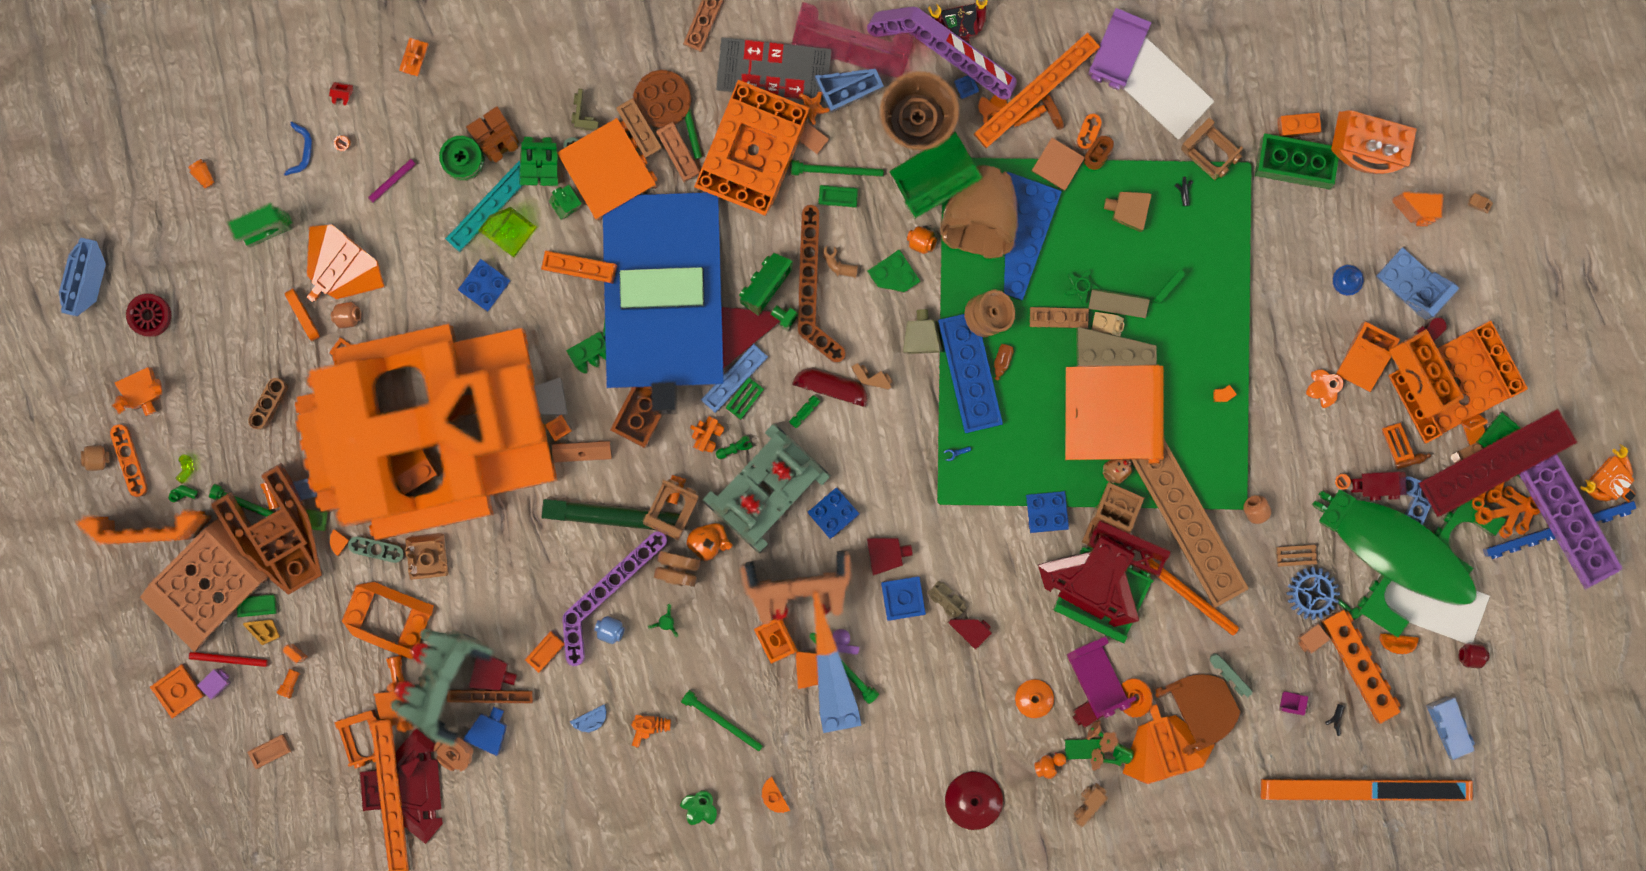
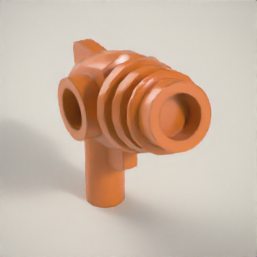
(646, 725)

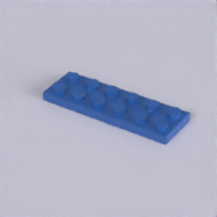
(970, 375)

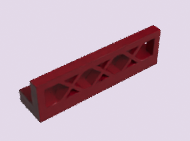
(1134, 543)

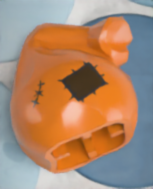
(707, 541)

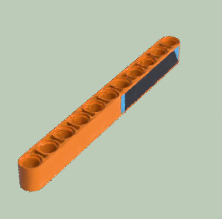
(1366, 789)

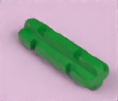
(805, 410)

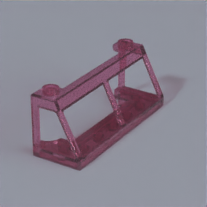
(890, 65)

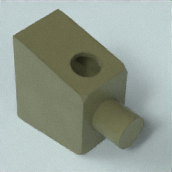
(922, 335)

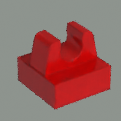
(342, 91)

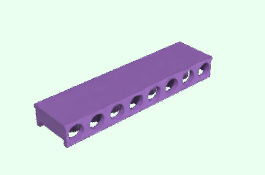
(1570, 521)

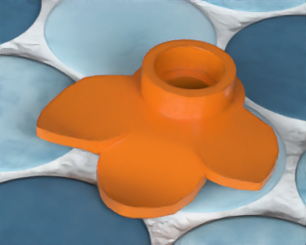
(990, 108)
(1321, 387)

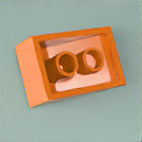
(412, 470)

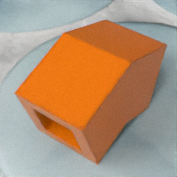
(1223, 395)

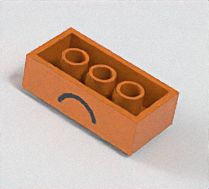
(1426, 374)

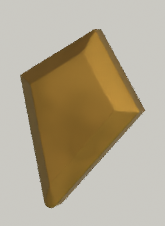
(263, 631)

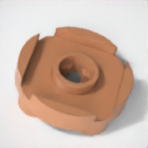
(451, 762)

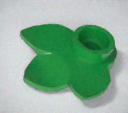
(697, 810)

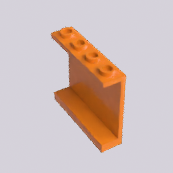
(607, 168)

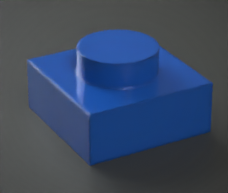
(966, 87)

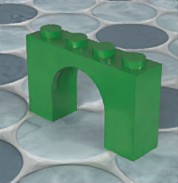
(260, 225)
(1466, 513)
(1377, 610)

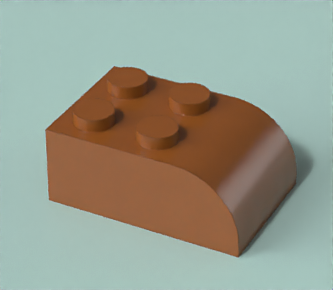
(636, 417)

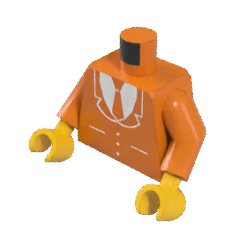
(1612, 478)

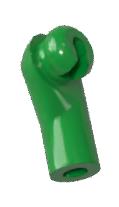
(181, 492)

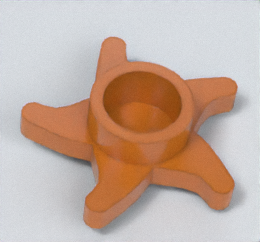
(814, 105)

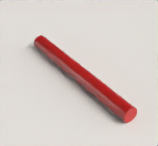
(228, 659)

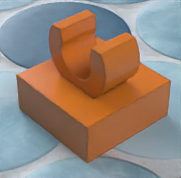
(558, 428)

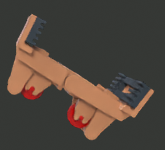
(771, 596)

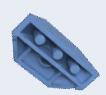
(81, 277)

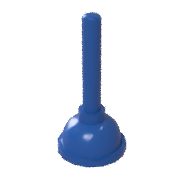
(1347, 280)

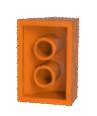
(1420, 207)

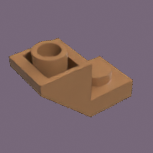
(879, 380)

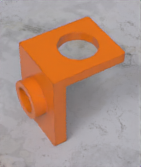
(1474, 428)

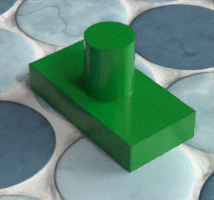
(786, 318)

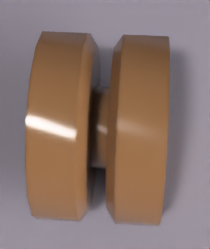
(989, 313)
(676, 569)

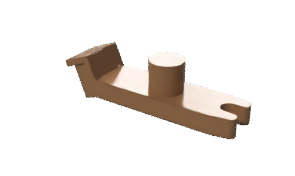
(1465, 452)

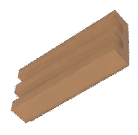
(1312, 554)

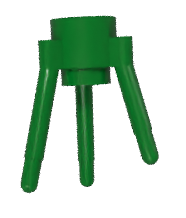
(666, 622)

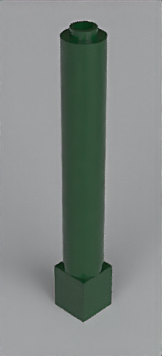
(601, 514)

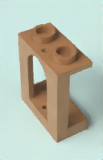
(1208, 130)
(667, 488)

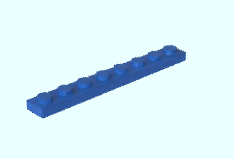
(1533, 538)

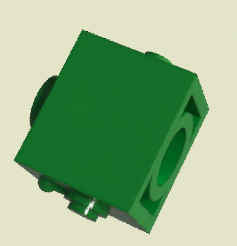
(564, 202)

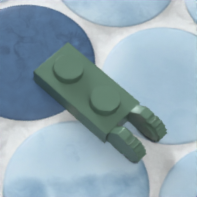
(1229, 674)

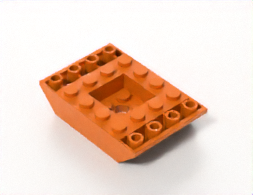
(749, 120)

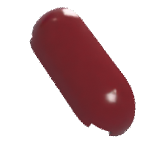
(831, 385)

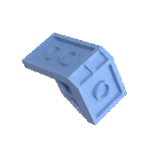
(1416, 285)

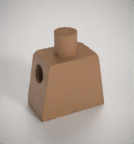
(1129, 209)

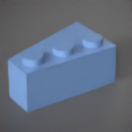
(846, 88)
(1451, 727)

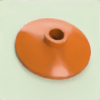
(1027, 691)
(1143, 705)

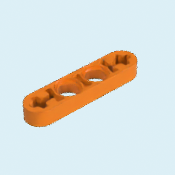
(126, 461)

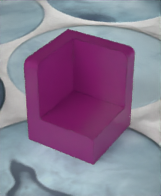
(1293, 703)

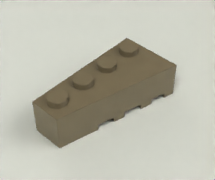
(1110, 350)

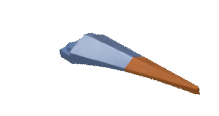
(836, 700)

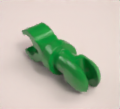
(734, 448)

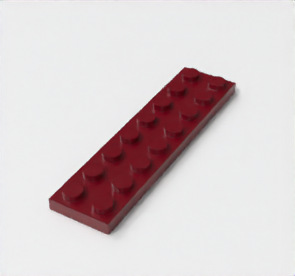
(1497, 463)

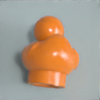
(1046, 765)

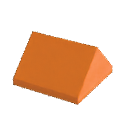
(775, 640)

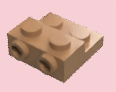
(1094, 799)

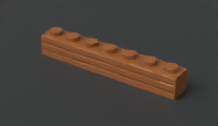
(489, 696)

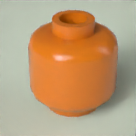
(921, 240)

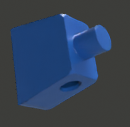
(488, 732)

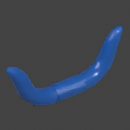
(306, 152)

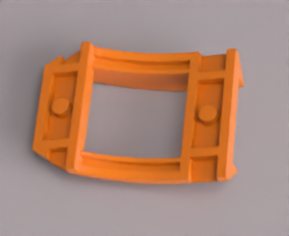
(415, 623)

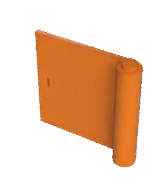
(1115, 412)

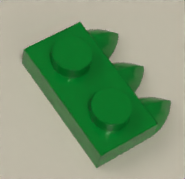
(588, 351)

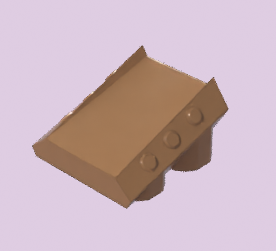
(426, 556)

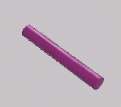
(392, 180)

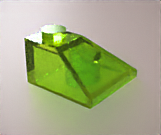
(508, 230)

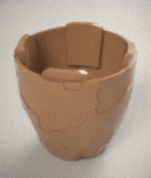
(983, 216)

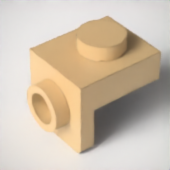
(1108, 324)

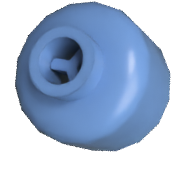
(609, 630)

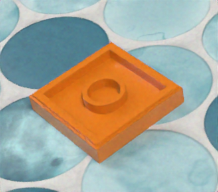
(177, 691)

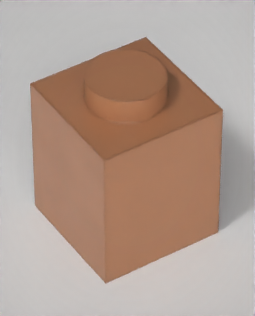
(1312, 638)

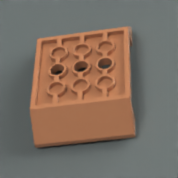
(182, 600)

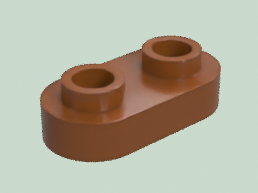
(1098, 154)

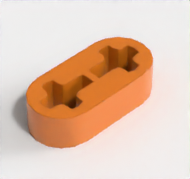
(1093, 133)

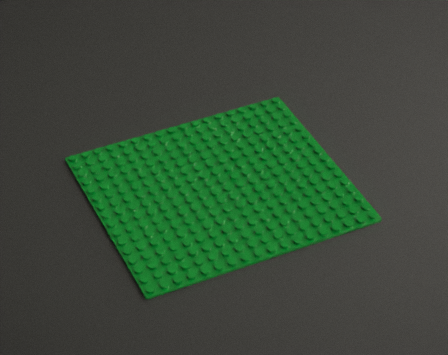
(1196, 334)

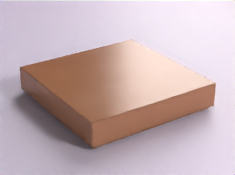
(1058, 164)

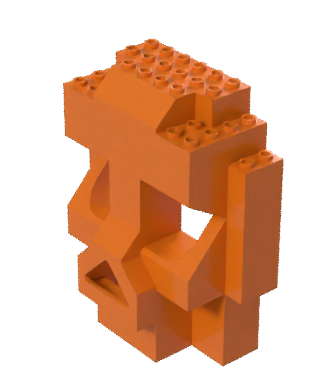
(352, 443)

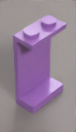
(1119, 49)

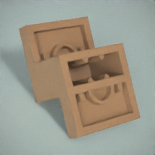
(1116, 509)

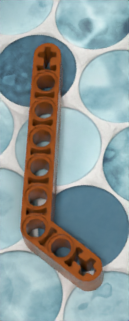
(812, 282)

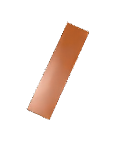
(579, 267)

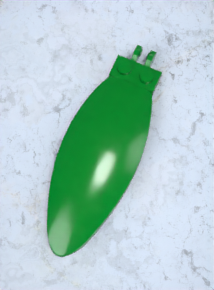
(1398, 548)

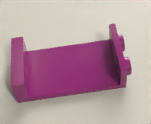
(1098, 679)

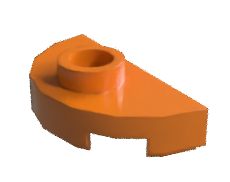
(1398, 645)
(773, 798)

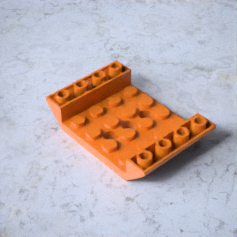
(1484, 376)
(103, 530)

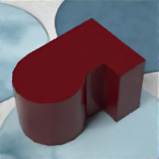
(1434, 327)

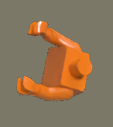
(138, 391)
(383, 703)

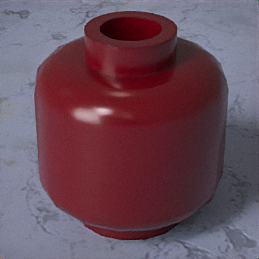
(1473, 655)

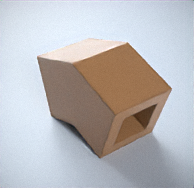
(1480, 203)

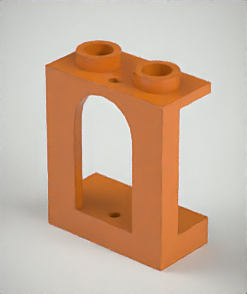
(349, 745)

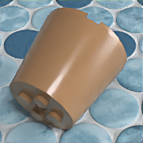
(921, 95)

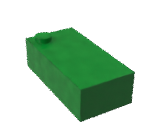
(1296, 161)

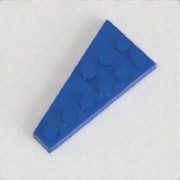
(1034, 211)

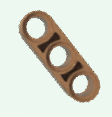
(260, 410)

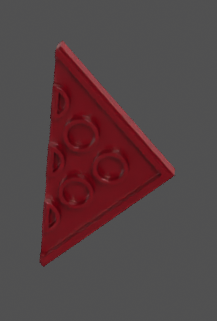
(742, 329)

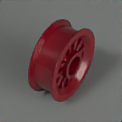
(163, 323)

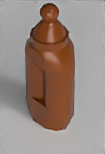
(1002, 360)
(1418, 459)

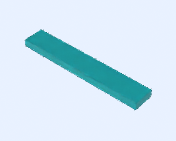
(490, 204)

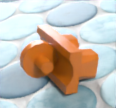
(413, 57)
(703, 432)

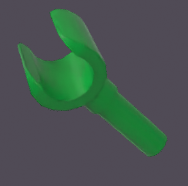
(1354, 612)

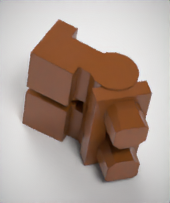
(497, 142)

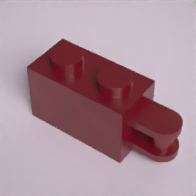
(1381, 484)

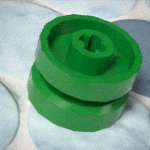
(453, 150)

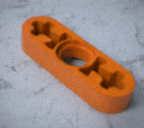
(302, 314)

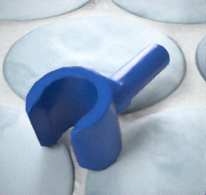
(957, 452)

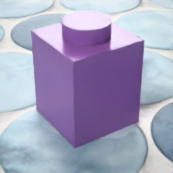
(214, 683)

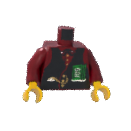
(963, 20)

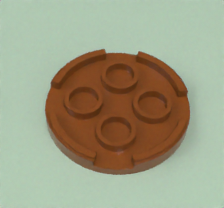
(662, 98)

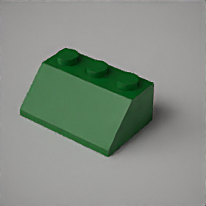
(765, 283)

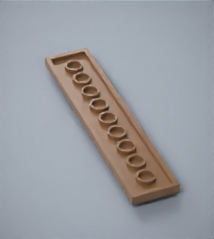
(1191, 528)

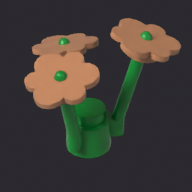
(1108, 743)

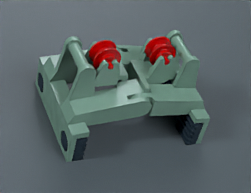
(424, 701)

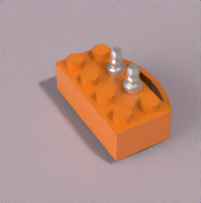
(1372, 141)

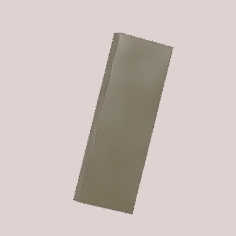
(1118, 303)

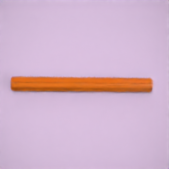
(1194, 599)

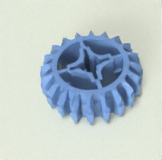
(1316, 585)

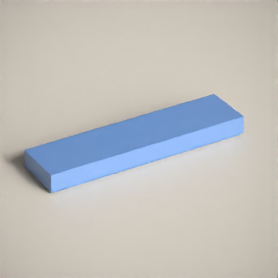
(734, 378)

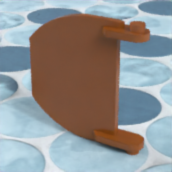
(1205, 708)

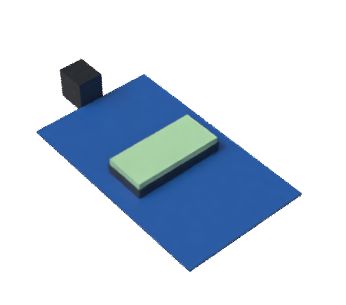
(664, 295)

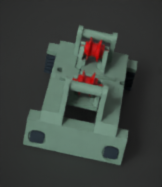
(749, 503)

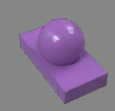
(842, 639)

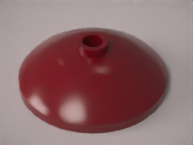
(963, 790)

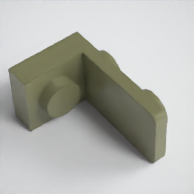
(588, 123)

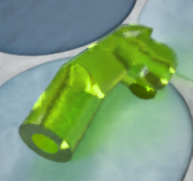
(187, 468)

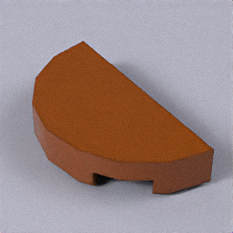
(1053, 112)

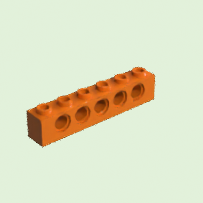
(1391, 705)

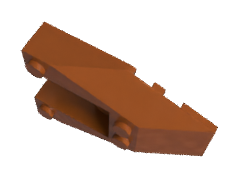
(281, 542)

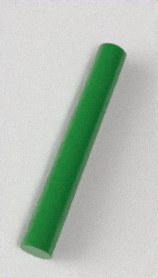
(693, 136)

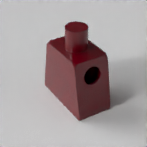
(886, 554)
(491, 674)

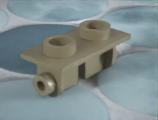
(940, 594)

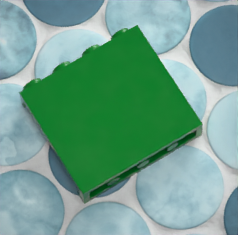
(935, 175)
(1139, 585)

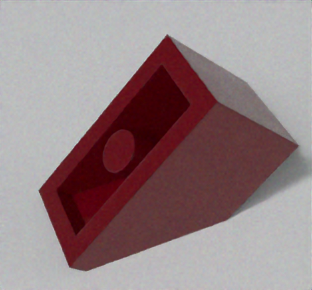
(972, 630)

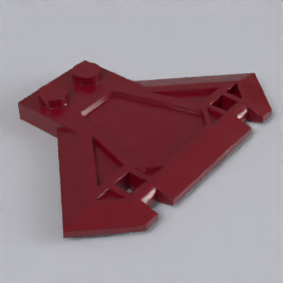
(1095, 581)
(417, 793)

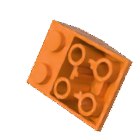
(1367, 356)

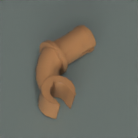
(837, 267)

